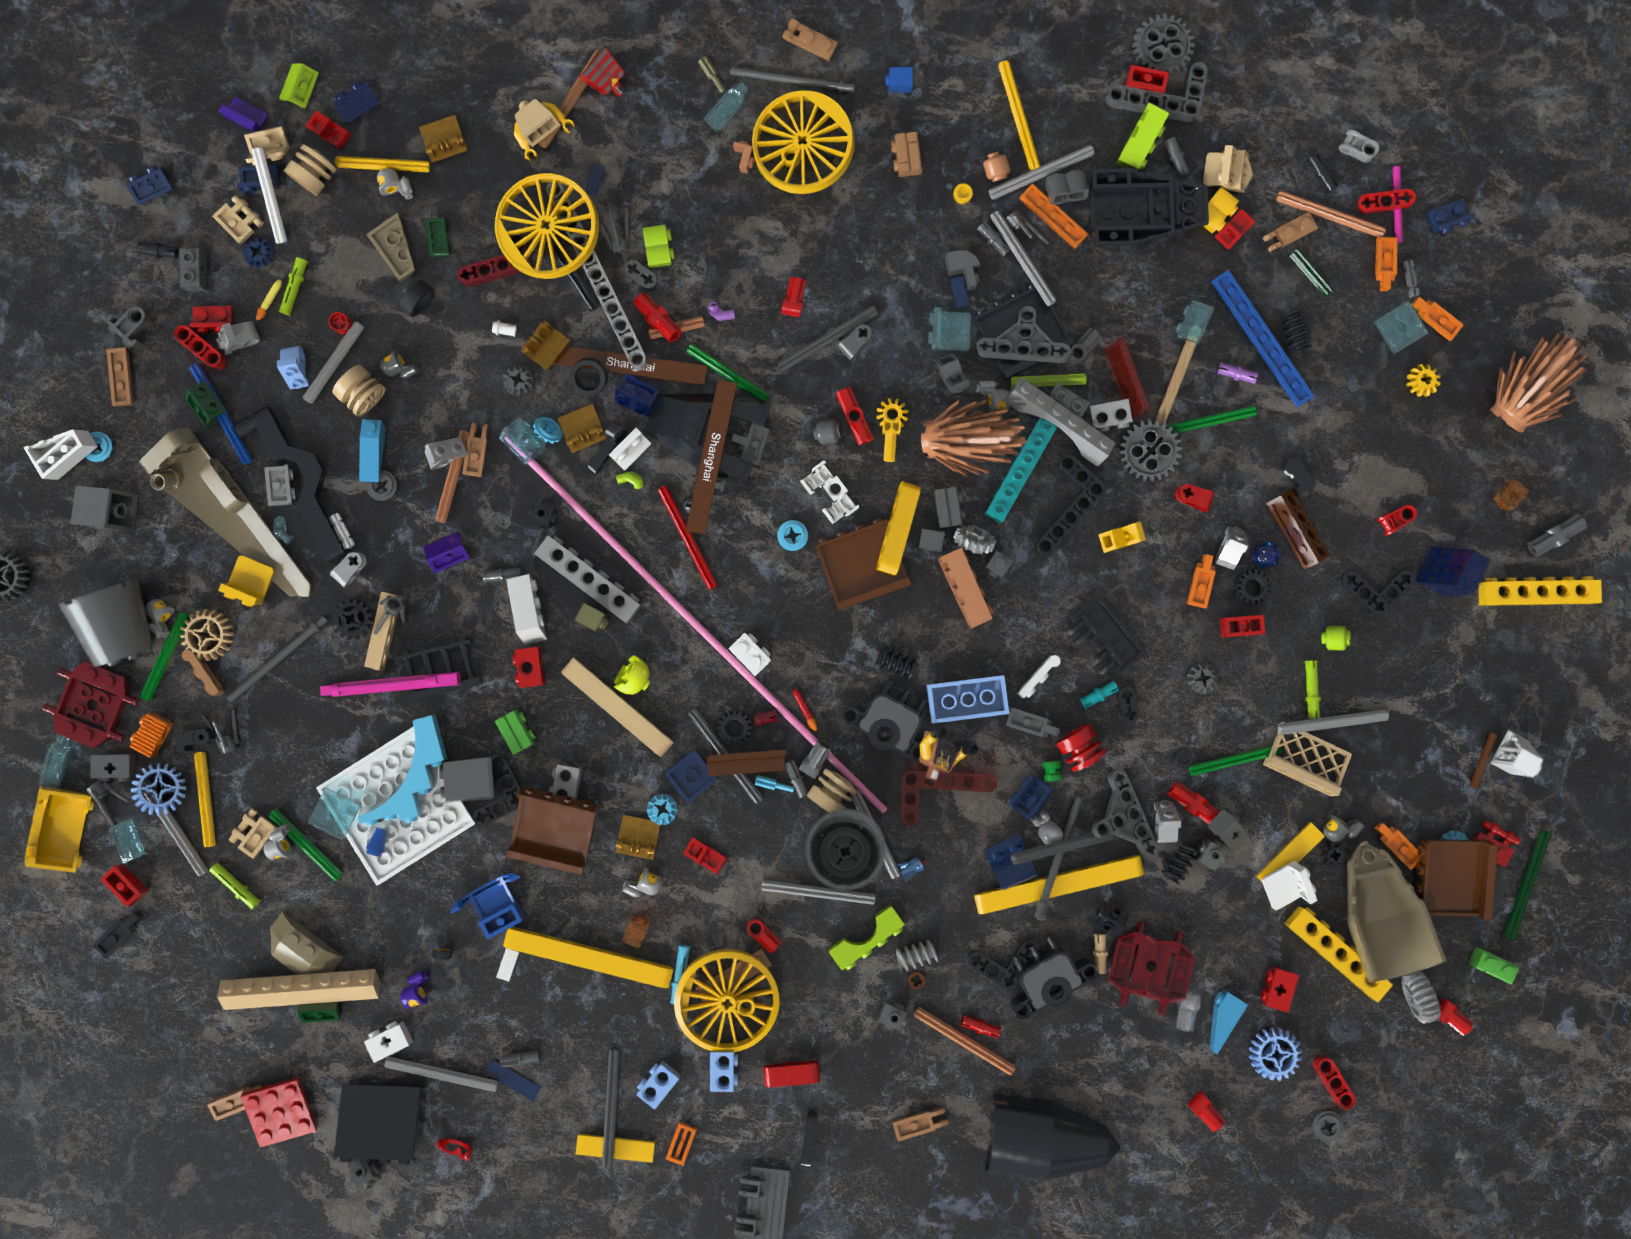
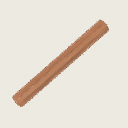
(450, 484)

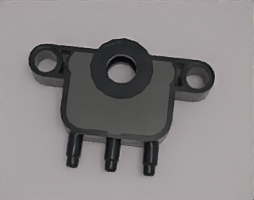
(890, 713)
(1044, 971)

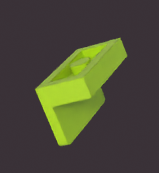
(299, 84)

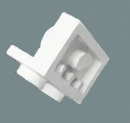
(630, 449)
(750, 654)

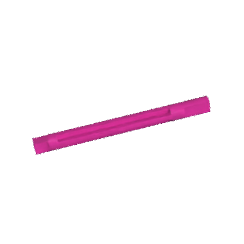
(391, 684)

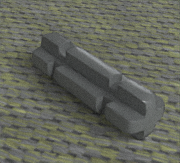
(1411, 278)

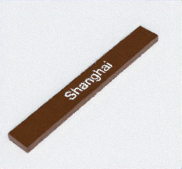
(620, 364)
(711, 457)

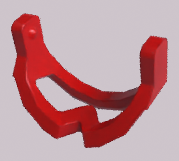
(441, 1144)

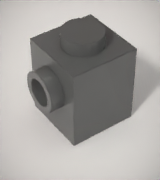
(998, 565)

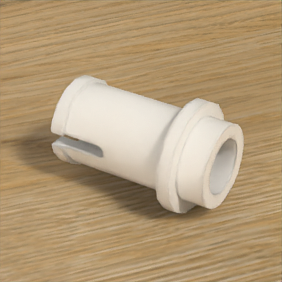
(504, 328)

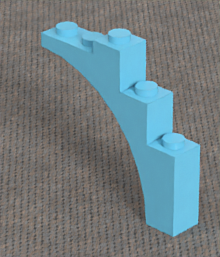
(405, 802)

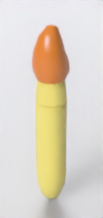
(268, 300)

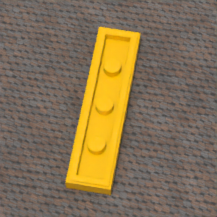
(1294, 850)
(623, 1148)

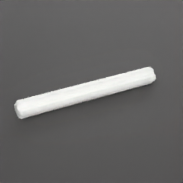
(269, 194)

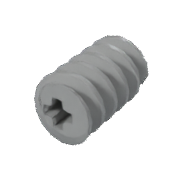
(915, 955)

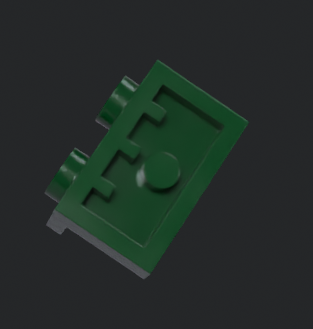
(204, 403)

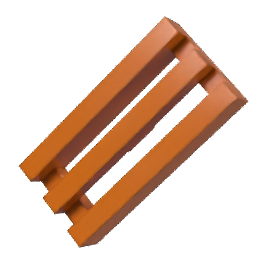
(686, 1127)

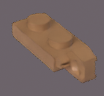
(228, 1104)

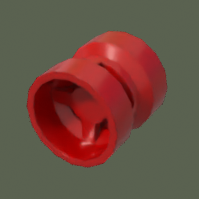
(339, 319)

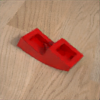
(328, 130)
(1234, 229)
(705, 855)

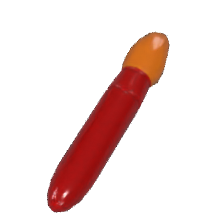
(805, 710)

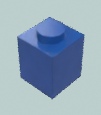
(899, 79)

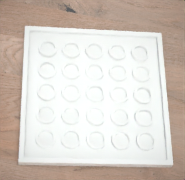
(372, 784)

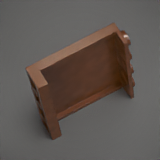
(852, 564)
(552, 830)
(1457, 877)

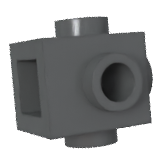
(1211, 853)
(890, 1009)
(364, 1174)

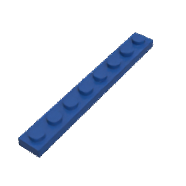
(1262, 338)

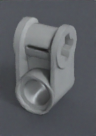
(1357, 146)
(346, 570)

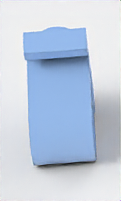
(293, 367)

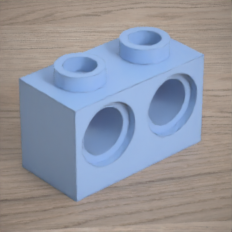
(718, 1069)
(661, 1086)

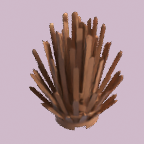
(1534, 391)
(970, 434)

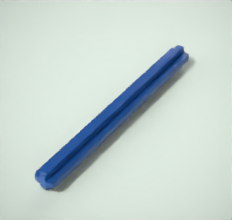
(224, 419)

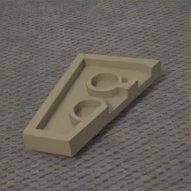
(393, 247)

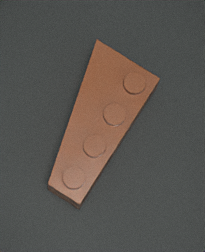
(965, 588)

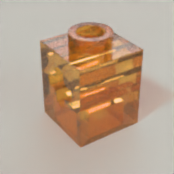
(1517, 493)
(636, 931)

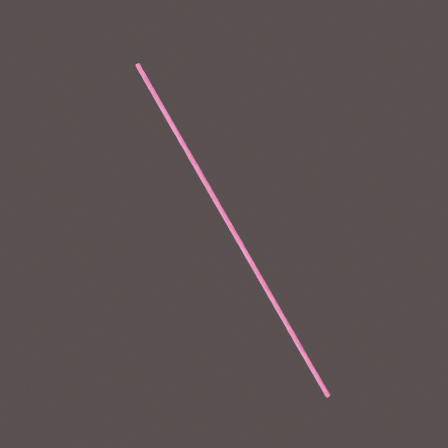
(703, 631)

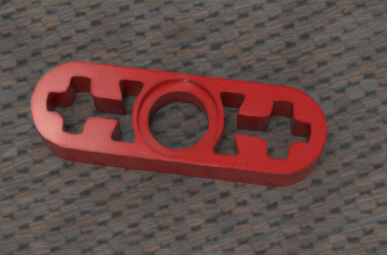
(1401, 203)

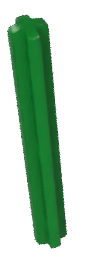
(728, 373)
(1214, 419)
(164, 657)
(1232, 760)
(311, 850)

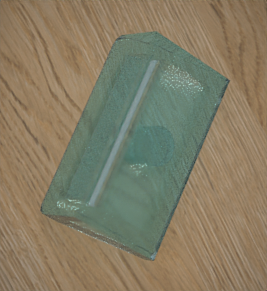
(127, 841)

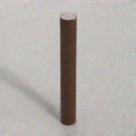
(1483, 760)

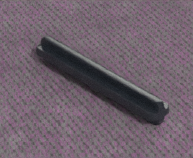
(576, 281)

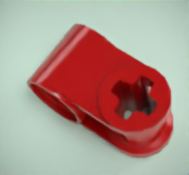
(1198, 497)
(1394, 520)

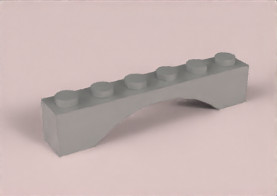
(1031, 400)

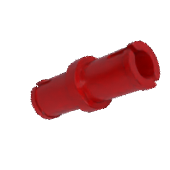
(980, 1026)

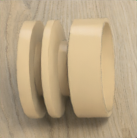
(310, 169)
(358, 390)
(832, 792)

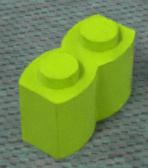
(657, 246)

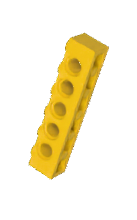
(1589, 591)
(1298, 922)

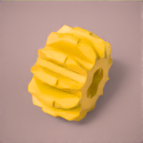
(1423, 387)

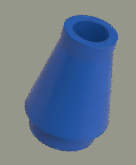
(377, 843)

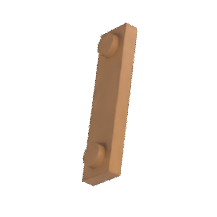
(739, 969)

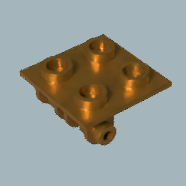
(443, 138)
(545, 345)
(582, 428)
(637, 837)

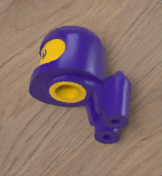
(415, 993)

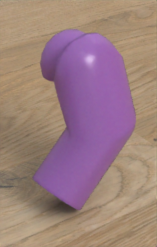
(719, 314)

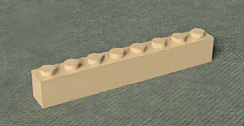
(299, 989)

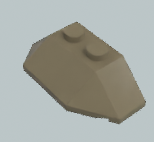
(300, 948)

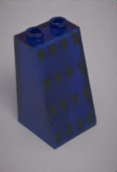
(1453, 571)

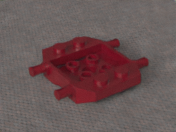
(77, 700)
(1148, 983)

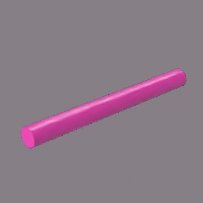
(1398, 212)

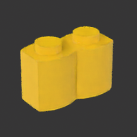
(1219, 208)

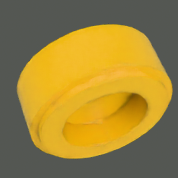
(963, 193)

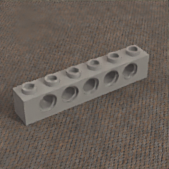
(546, 553)

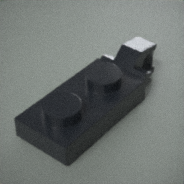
(117, 934)

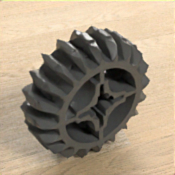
(13, 567)

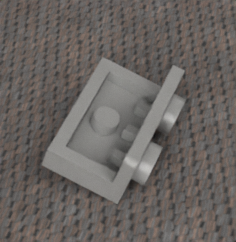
(278, 485)

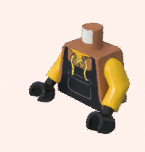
(941, 752)

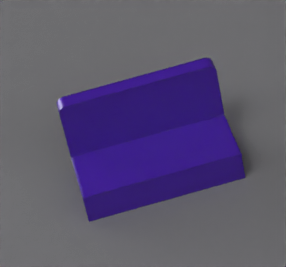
(244, 114)
(446, 552)

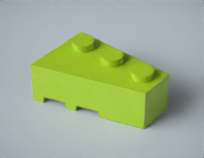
(1142, 138)

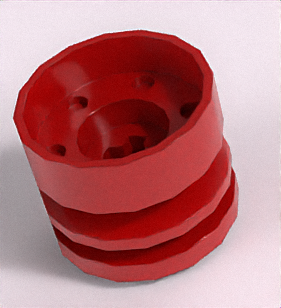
(1081, 747)

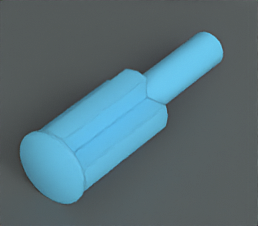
(771, 784)

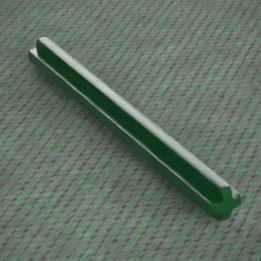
(1527, 884)

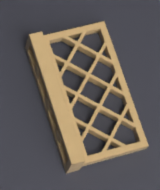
(1305, 776)

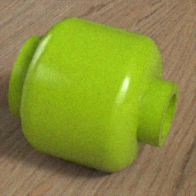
(1336, 637)

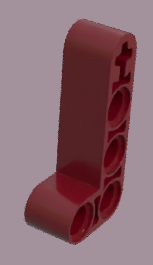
(494, 265)

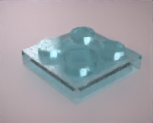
(1401, 327)
(334, 813)

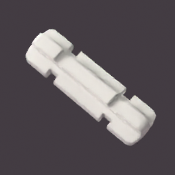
(341, 531)

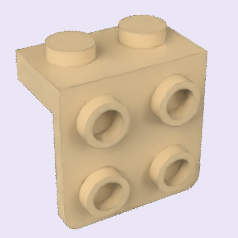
(272, 140)

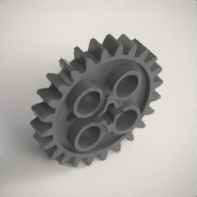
(1158, 29)
(1137, 438)

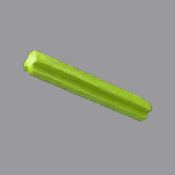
(1052, 380)

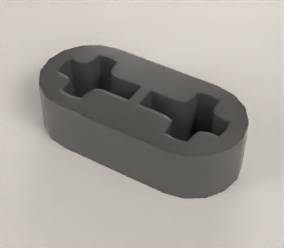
(642, 271)

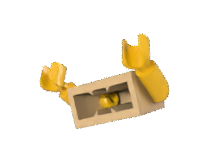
(535, 122)

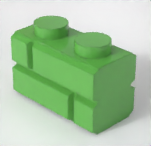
(515, 731)
(1493, 965)

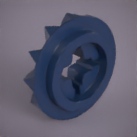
(266, 250)

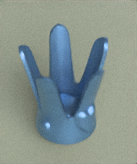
(913, 866)

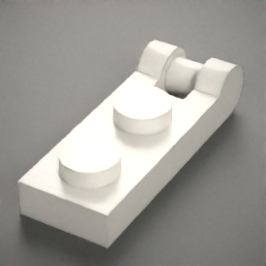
(1039, 676)

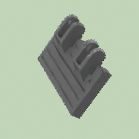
(766, 1203)

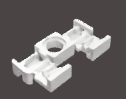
(822, 477)

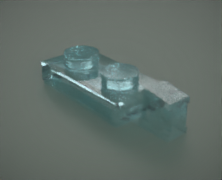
(726, 107)
(55, 763)

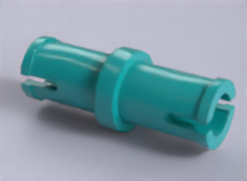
(1099, 694)

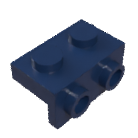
(250, 180)
(1030, 797)

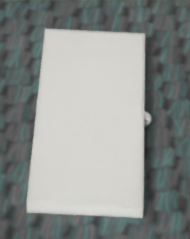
(507, 964)

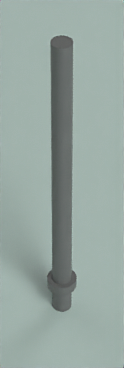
(841, 86)
(315, 627)
(1042, 904)

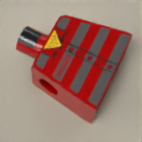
(604, 74)

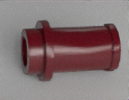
(764, 718)

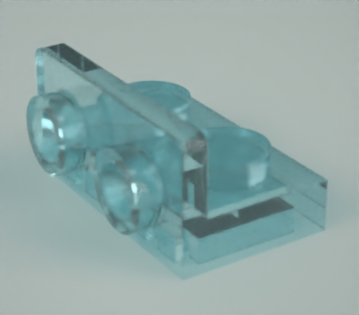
(1195, 322)

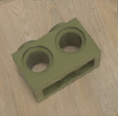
(592, 618)

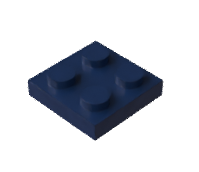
(690, 776)

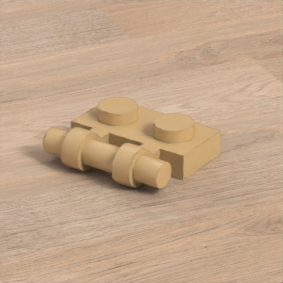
(233, 223)
(257, 836)

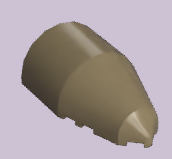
(1388, 918)

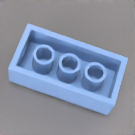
(967, 699)

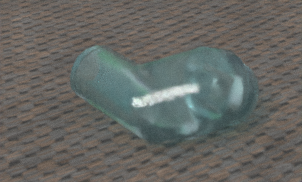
(279, 530)

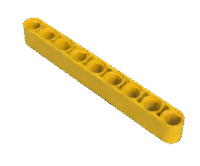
(1065, 883)
(588, 957)

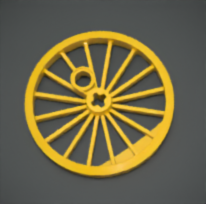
(832, 110)
(539, 230)
(718, 998)

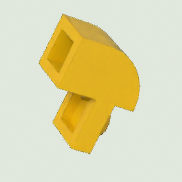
(1122, 537)

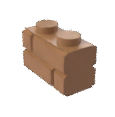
(907, 154)

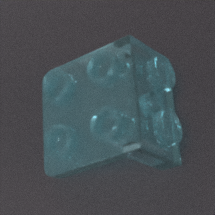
(949, 330)

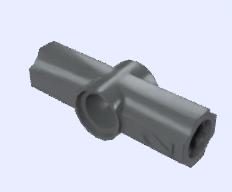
(1557, 535)

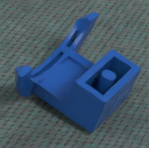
(494, 905)

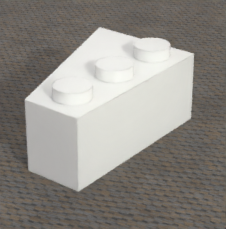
(60, 453)
(526, 609)
(1517, 756)

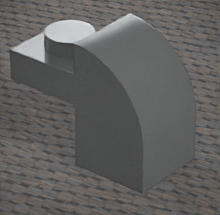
(963, 262)
(952, 373)

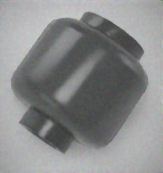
(828, 431)

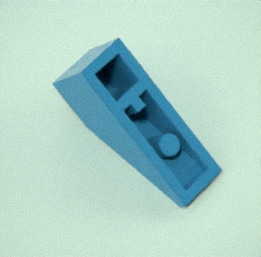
(371, 450)
(1226, 1014)

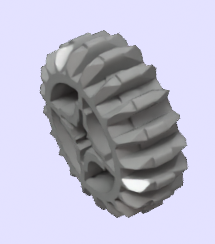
(1421, 997)

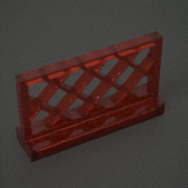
(1127, 377)

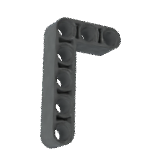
(1162, 99)

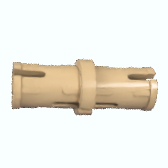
(1100, 952)

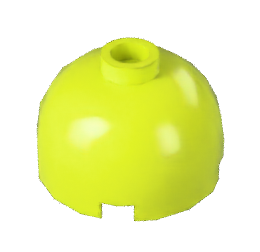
(632, 677)

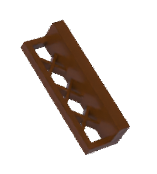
(1296, 530)
(746, 763)

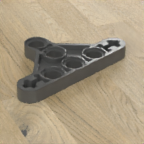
(1014, 340)
(1121, 808)

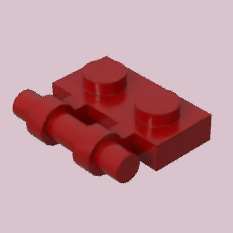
(1504, 852)

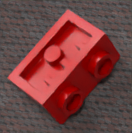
(211, 318)

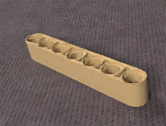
(617, 707)

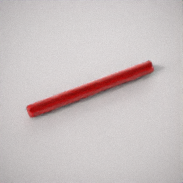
(687, 537)

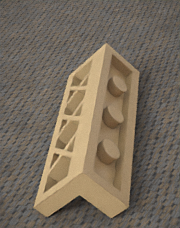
(380, 643)

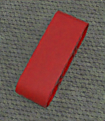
(194, 341)
(791, 1073)
(1340, 1088)

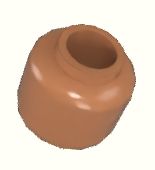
(996, 166)

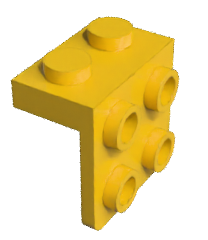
(248, 581)

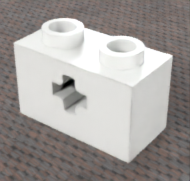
(380, 1049)

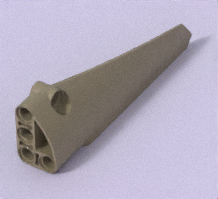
(206, 489)

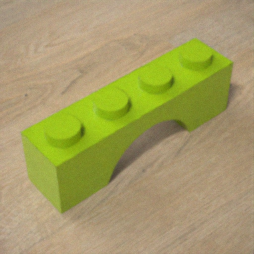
(847, 952)

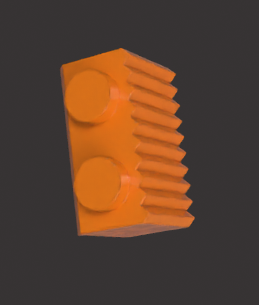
(150, 734)

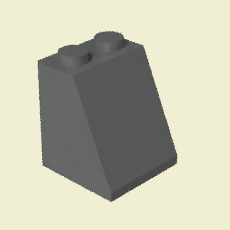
(104, 508)
(467, 780)

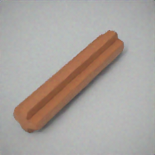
(684, 325)

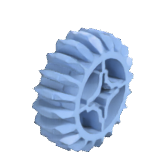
(149, 789)
(1259, 1053)

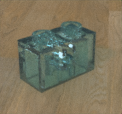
(522, 440)

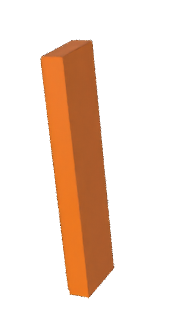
(1053, 216)

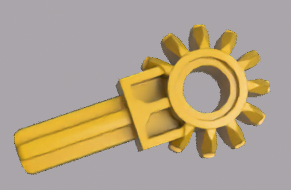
(891, 427)

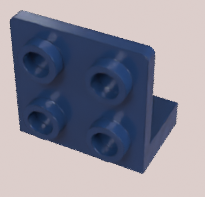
(1005, 870)

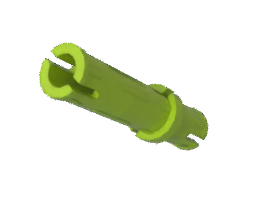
(295, 280)
(1312, 689)
(241, 892)

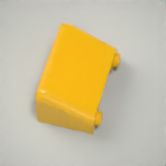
(57, 829)

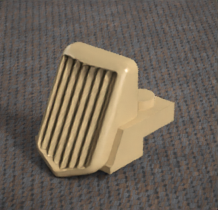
(1228, 169)

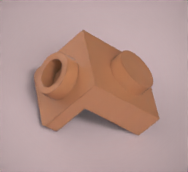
(747, 160)

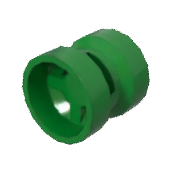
(1052, 770)

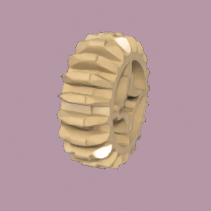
(209, 627)

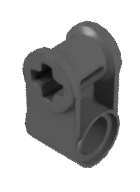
(853, 344)

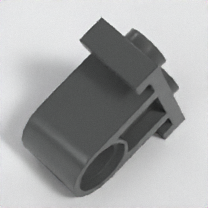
(128, 327)

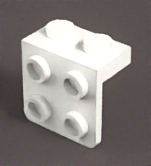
(1288, 885)

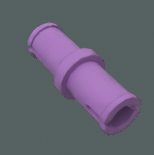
(1237, 373)

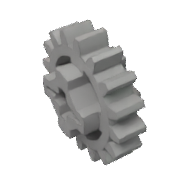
(974, 539)

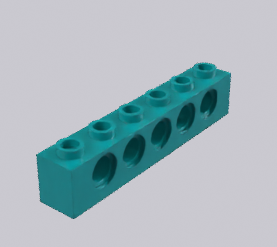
(1020, 470)

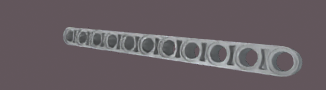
(601, 284)

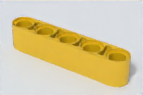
(898, 528)

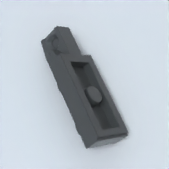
(1030, 723)

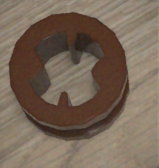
(911, 983)

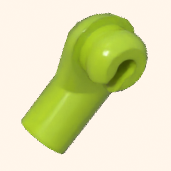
(631, 477)

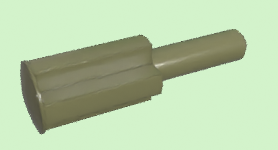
(711, 72)

